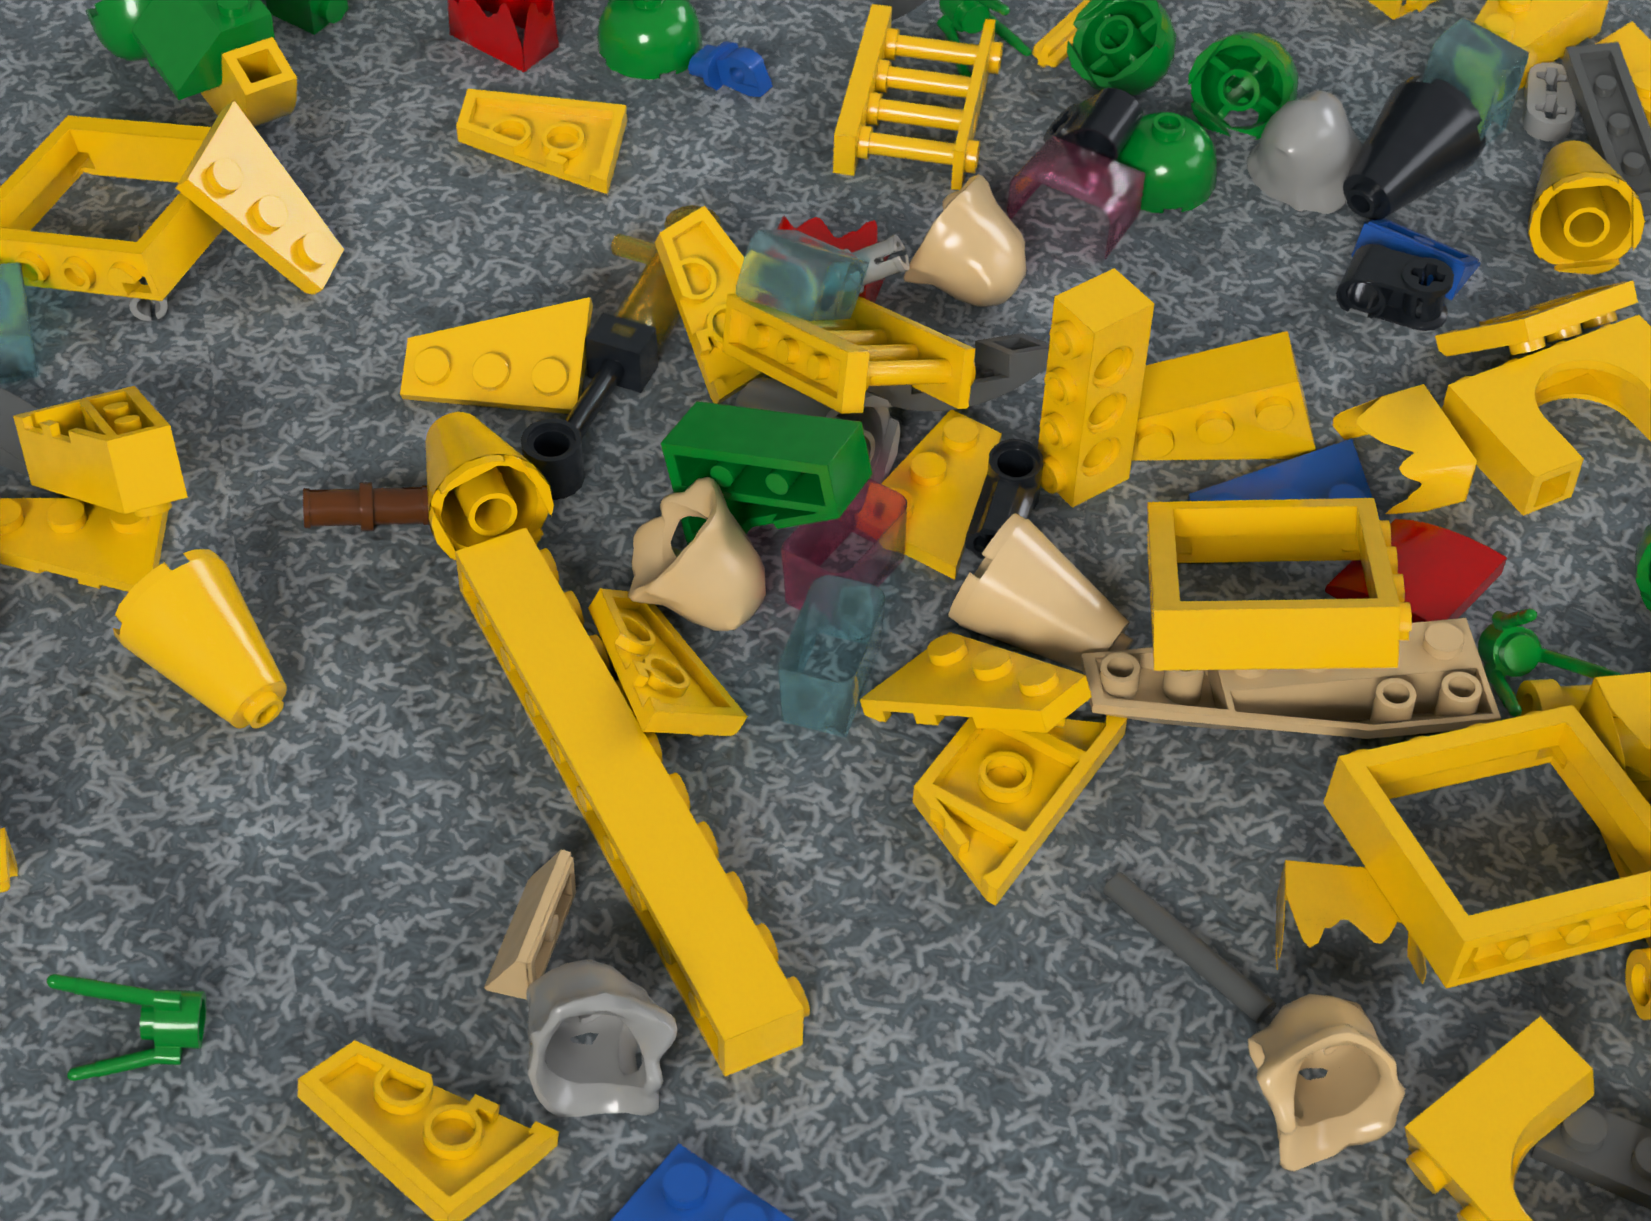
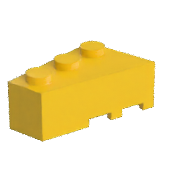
(1543, 25)
(1225, 405)
(104, 452)

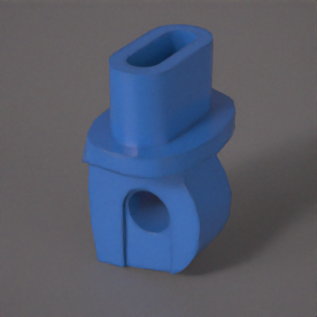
(733, 67)

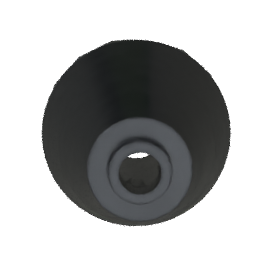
(1414, 146)

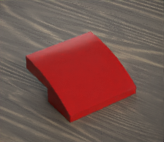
(1439, 570)

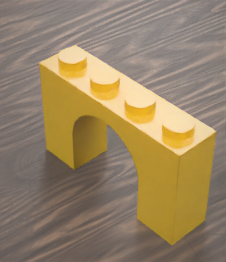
(1512, 438)
(1493, 1118)

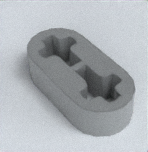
(1537, 100)

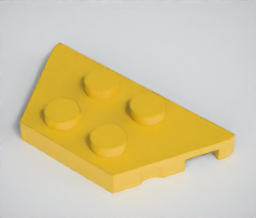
(1005, 791)

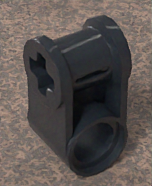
(1099, 123)
(1393, 285)

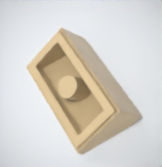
(534, 927)

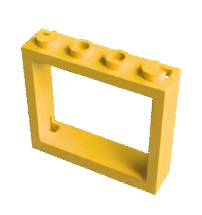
(101, 264)
(1274, 631)
(1520, 934)

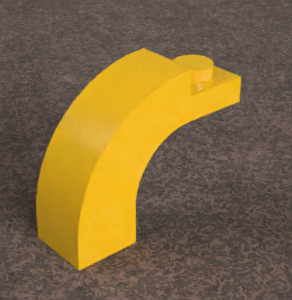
(257, 81)

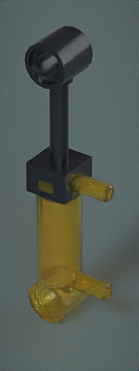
(618, 353)

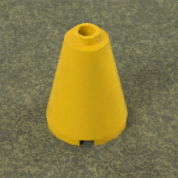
(1583, 212)
(480, 485)
(203, 639)

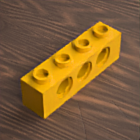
(1093, 386)

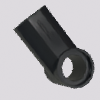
(1008, 489)

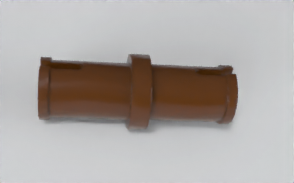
(365, 506)

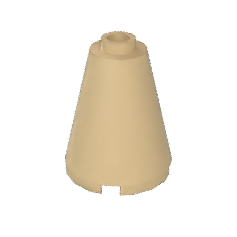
(1037, 599)

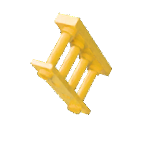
(875, 74)
(845, 356)

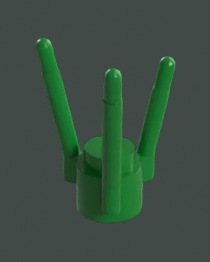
(970, 17)
(1517, 651)
(167, 1016)

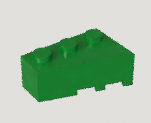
(768, 463)

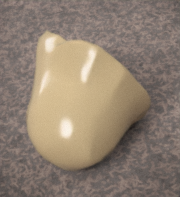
(971, 249)
(715, 577)
(1347, 1106)

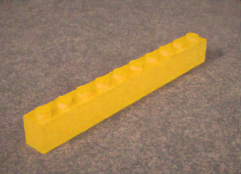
(633, 805)

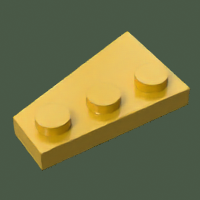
(546, 134)
(701, 272)
(1555, 319)
(504, 362)
(943, 488)
(660, 671)
(979, 682)

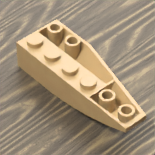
(1431, 691)

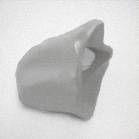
(1306, 154)
(601, 1076)

